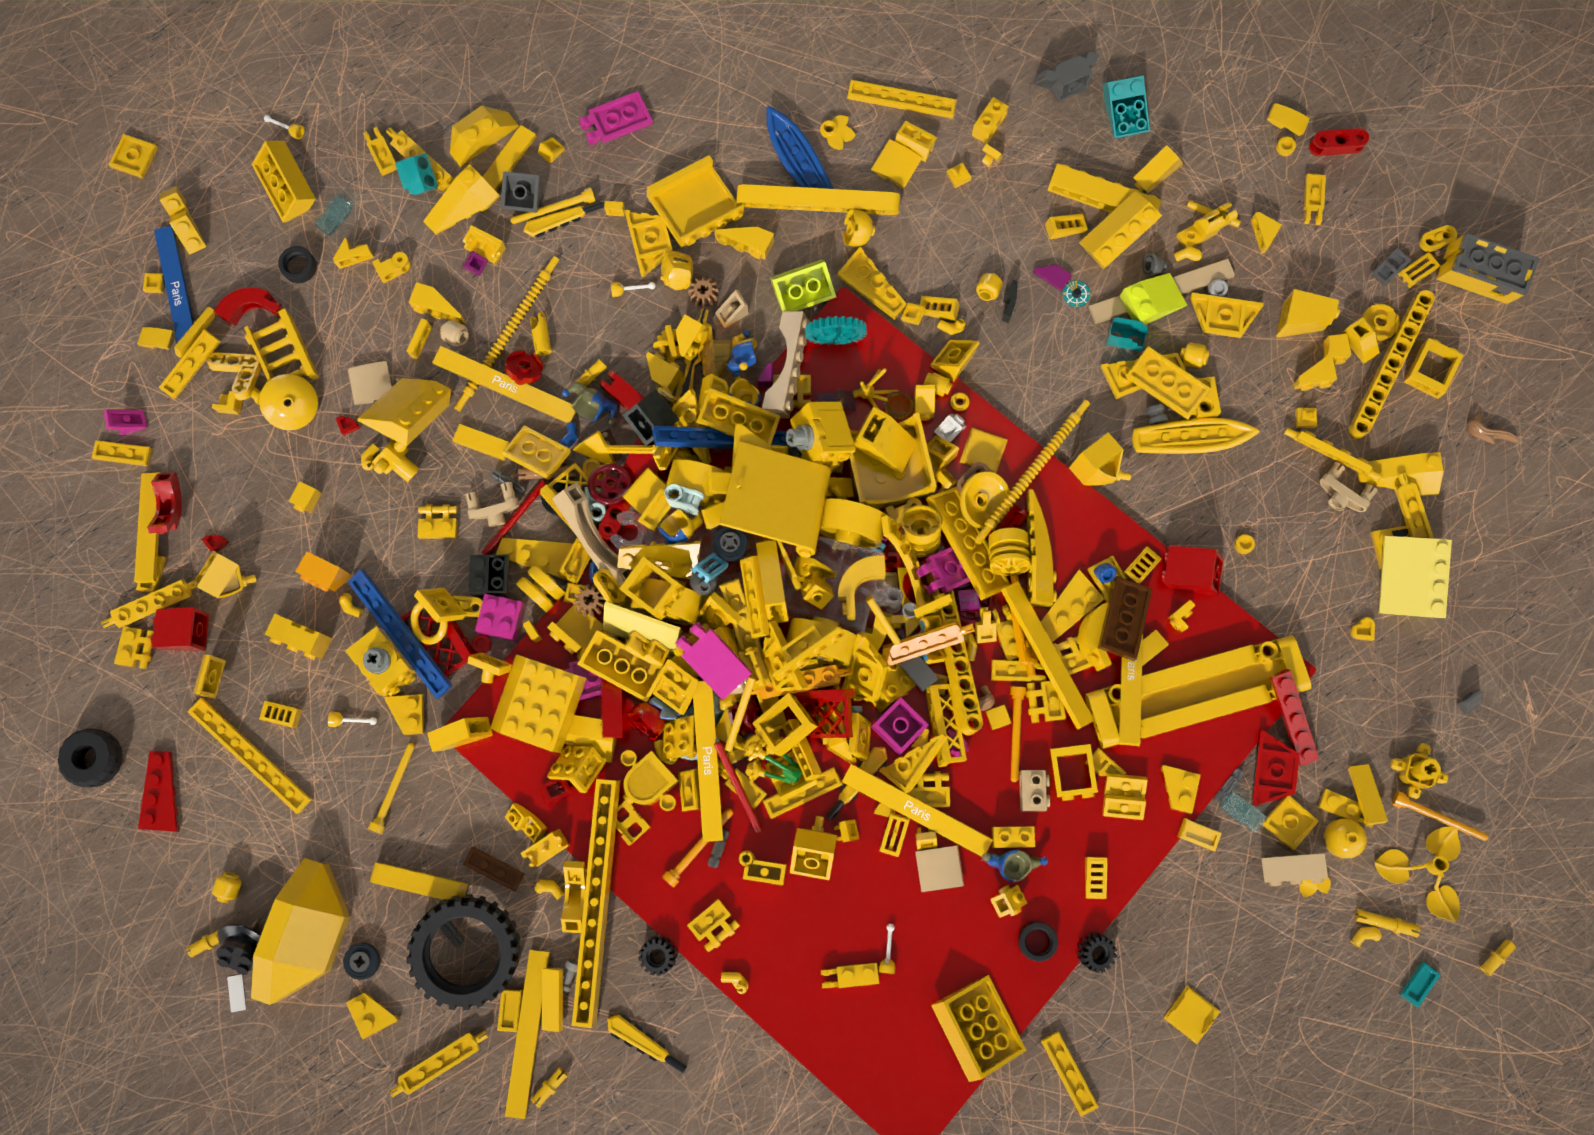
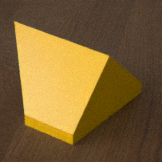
(941, 453)

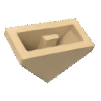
(732, 309)

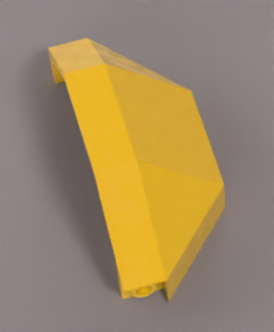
(299, 933)

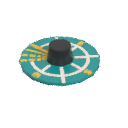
(1076, 293)

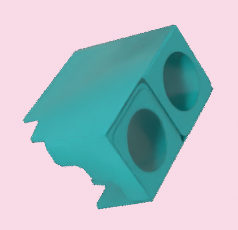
(416, 174)
(1133, 327)

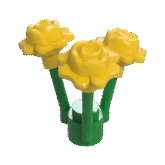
(754, 770)

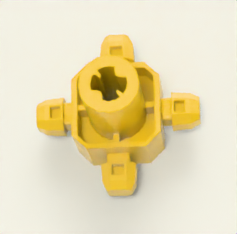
(393, 458)
(1419, 771)

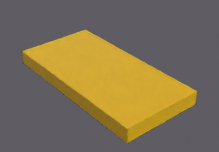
(1168, 382)

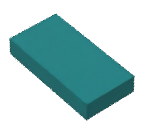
(1420, 984)

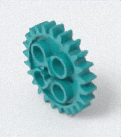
(835, 330)

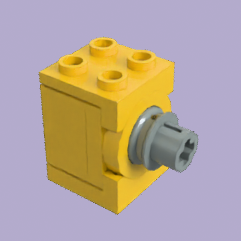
(821, 434)
(381, 662)

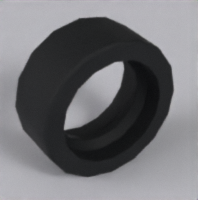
(287, 256)
(1053, 941)

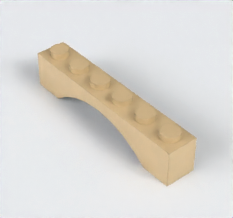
(780, 396)
(575, 509)

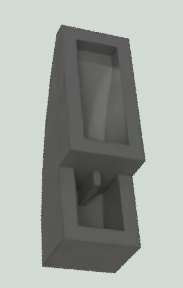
(918, 672)

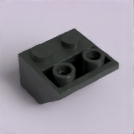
(648, 413)
(488, 575)

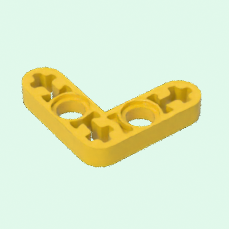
(247, 365)

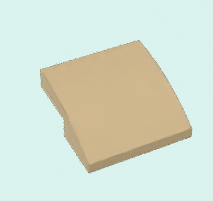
(369, 382)
(939, 868)

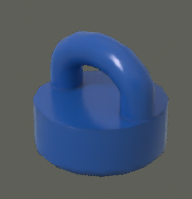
(1105, 572)

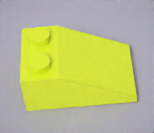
(1152, 299)

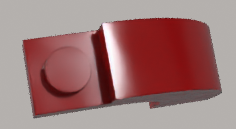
(240, 301)
(168, 503)

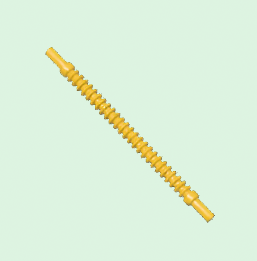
(543, 277)
(991, 523)

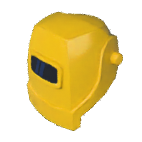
(676, 270)

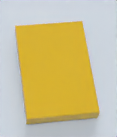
(536, 452)

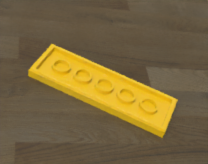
(961, 537)

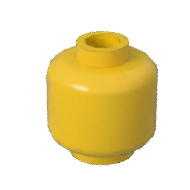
(989, 286)
(1194, 355)
(226, 887)

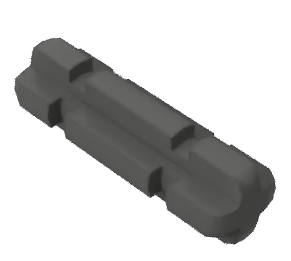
(503, 478)
(1230, 784)
(717, 850)
(451, 933)

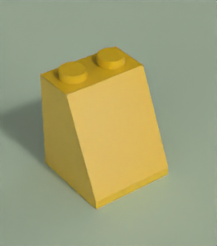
(1306, 313)

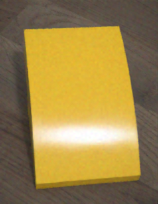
(209, 676)

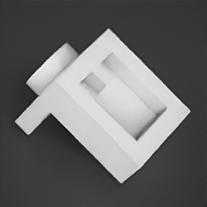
(950, 427)

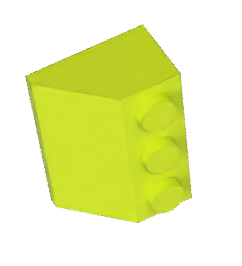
(803, 286)

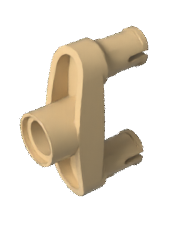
(1343, 496)
(493, 513)

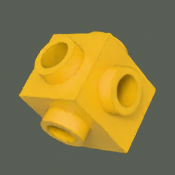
(1008, 901)

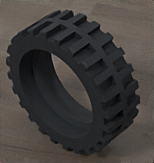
(437, 986)

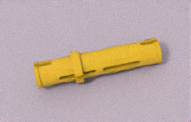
(1396, 925)

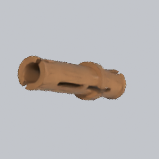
(525, 473)

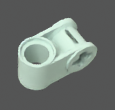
(687, 500)
(594, 505)

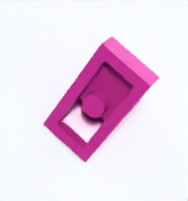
(125, 420)

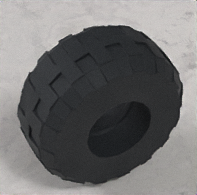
(73, 752)

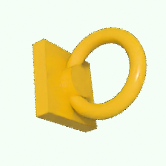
(441, 608)

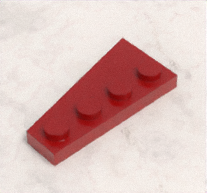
(159, 794)

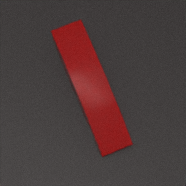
(611, 710)

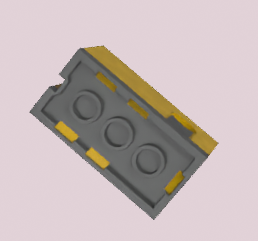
(1487, 268)

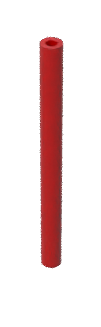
(513, 519)
(738, 786)

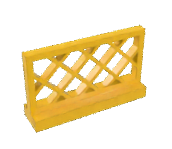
(548, 492)

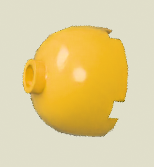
(858, 228)
(1345, 838)

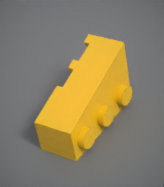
(297, 637)

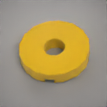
(1390, 319)

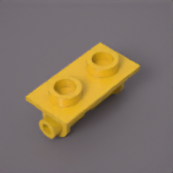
(754, 662)

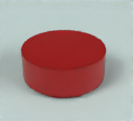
(481, 643)

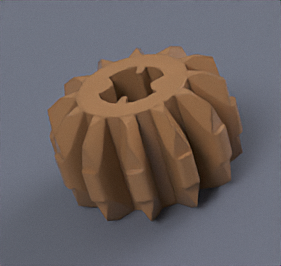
(710, 292)
(588, 594)

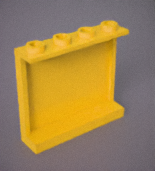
(694, 202)

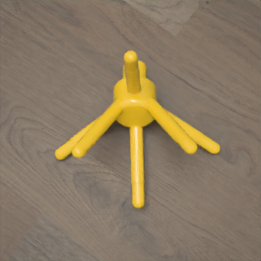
(867, 391)

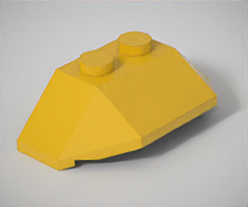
(479, 132)
(836, 745)

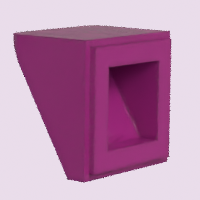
(474, 263)
(766, 377)

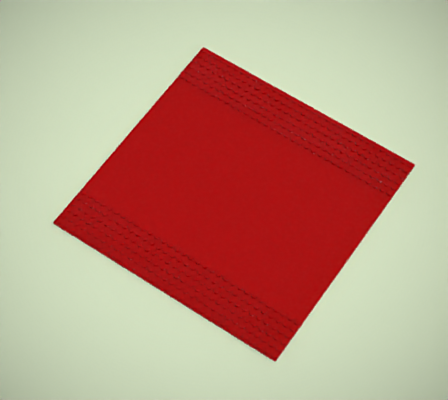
(882, 1040)

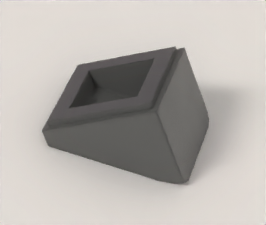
(1470, 701)

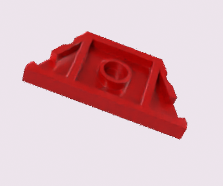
(1275, 770)

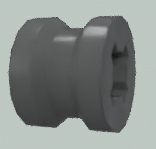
(1156, 414)

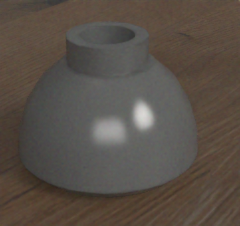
(1153, 265)
(701, 587)

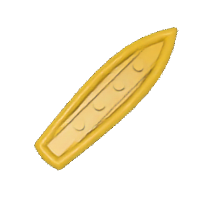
(1192, 436)

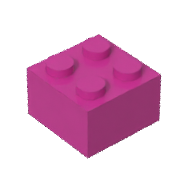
(500, 618)
(899, 726)

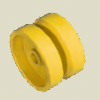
(540, 588)

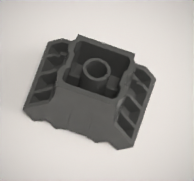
(1068, 77)

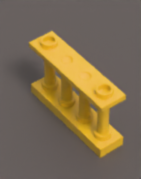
(293, 337)

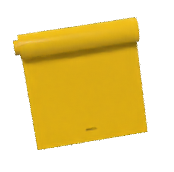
(776, 497)

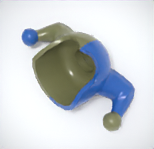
(591, 403)
(1014, 864)

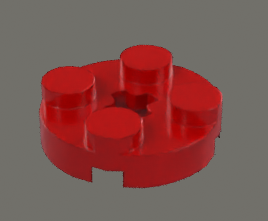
(522, 375)

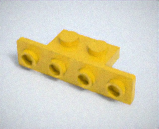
(804, 648)

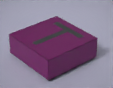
(968, 600)

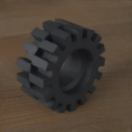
(1105, 958)
(649, 963)

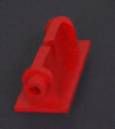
(1013, 518)

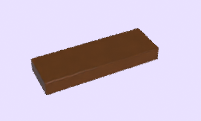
(493, 869)

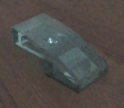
(334, 216)
(1243, 812)

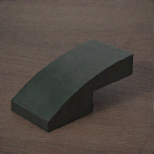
(1010, 299)

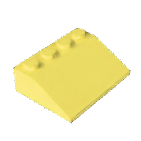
(1415, 576)
(622, 622)

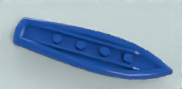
(796, 152)

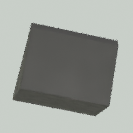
(521, 192)

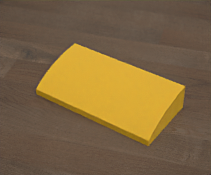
(724, 412)

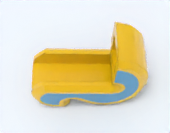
(928, 623)

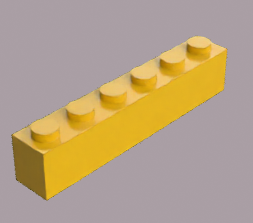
(1092, 189)

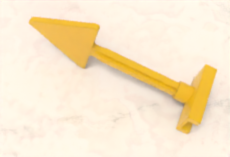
(596, 448)

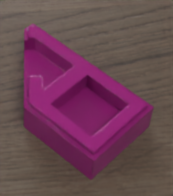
(1054, 276)

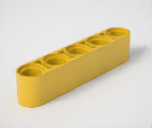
(417, 882)

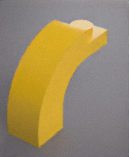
(861, 571)
(1089, 637)
(575, 884)

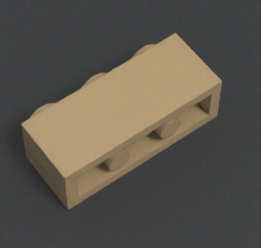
(1294, 869)

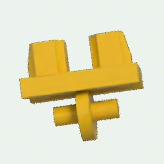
(666, 344)

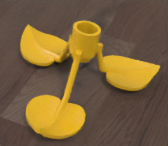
(1446, 846)

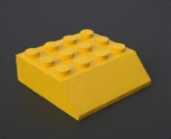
(538, 704)

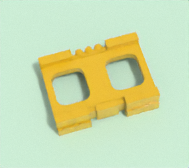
(633, 817)

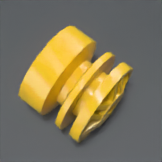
(922, 529)
(1009, 551)

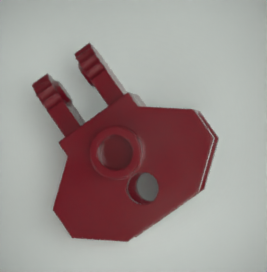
(751, 714)

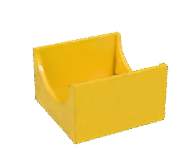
(882, 486)

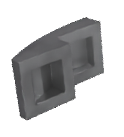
(1391, 267)

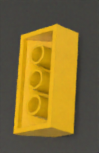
(283, 180)
(1120, 229)
(612, 662)

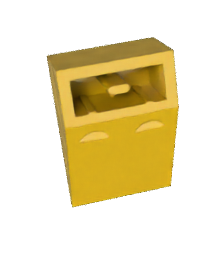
(885, 440)

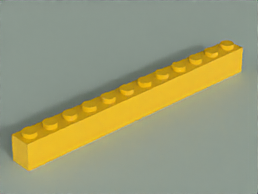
(596, 903)

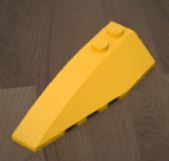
(1041, 574)

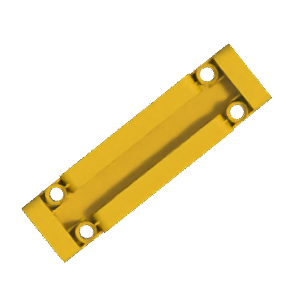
(1201, 689)

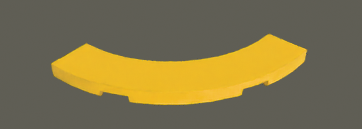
(908, 555)

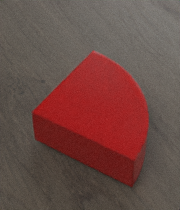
(347, 425)
(215, 542)

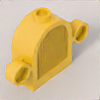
(648, 781)

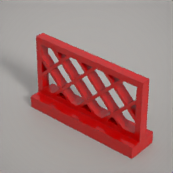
(457, 639)
(827, 696)

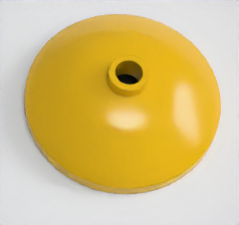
(290, 387)
(990, 490)

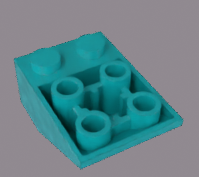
(1127, 106)

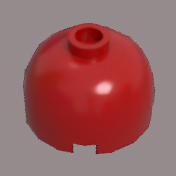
(646, 719)

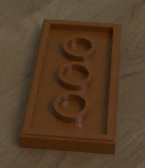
(1125, 618)

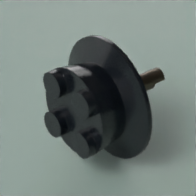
(238, 946)

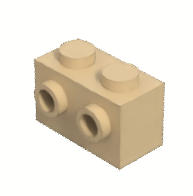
(1033, 790)

